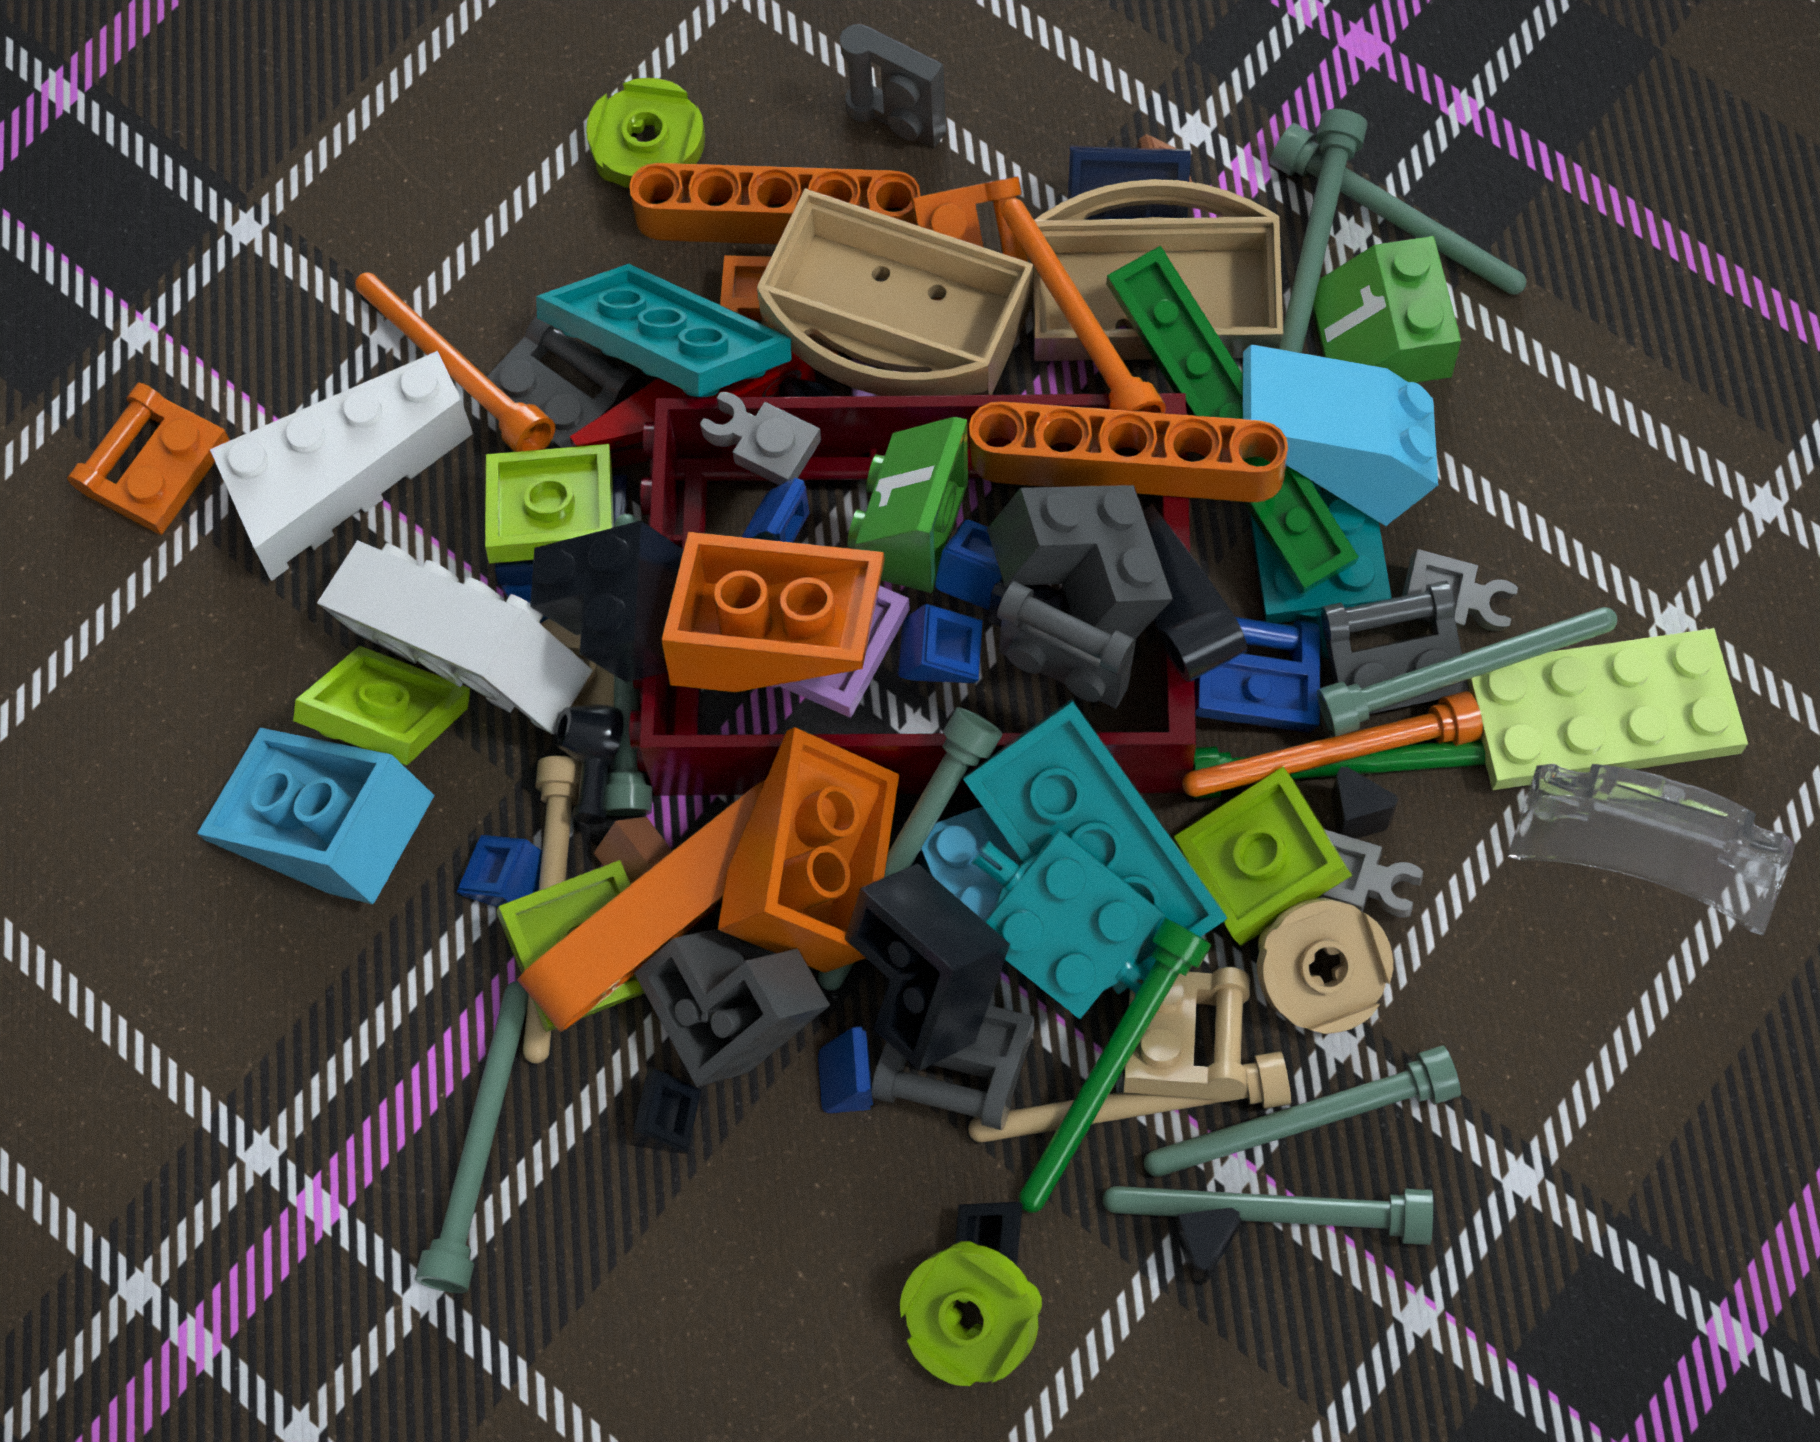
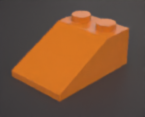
(768, 612)
(809, 850)

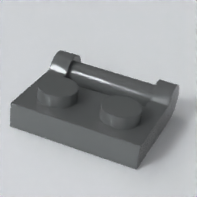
(911, 85)
(531, 382)
(1064, 648)
(1395, 658)
(994, 1056)

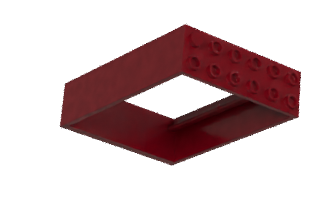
(851, 435)

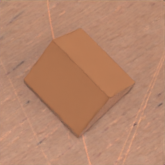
(635, 844)

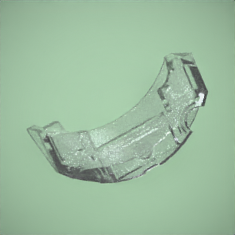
(1655, 833)

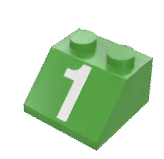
(1390, 311)
(914, 501)

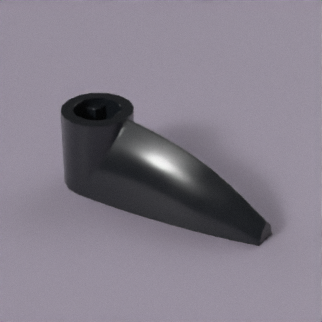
(1197, 623)

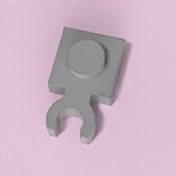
(768, 443)
(1468, 596)
(1369, 878)

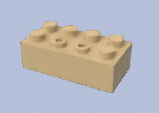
(1224, 261)
(827, 294)

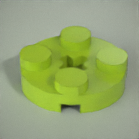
(643, 104)
(1005, 1302)

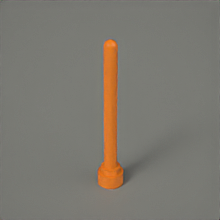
(1127, 391)
(521, 425)
(1452, 720)

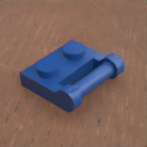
(1266, 688)

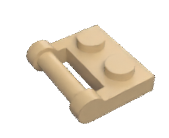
(1166, 1052)

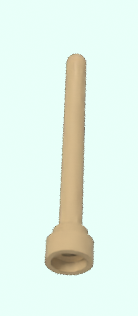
(559, 787)
(1265, 1084)

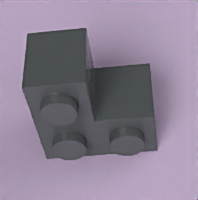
(1090, 544)
(725, 1009)

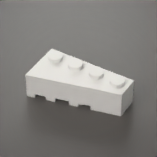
(339, 457)
(456, 631)

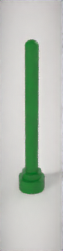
(1392, 760)
(1174, 955)

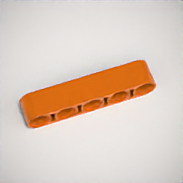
(748, 195)
(1156, 435)
(638, 920)

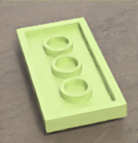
(1610, 707)

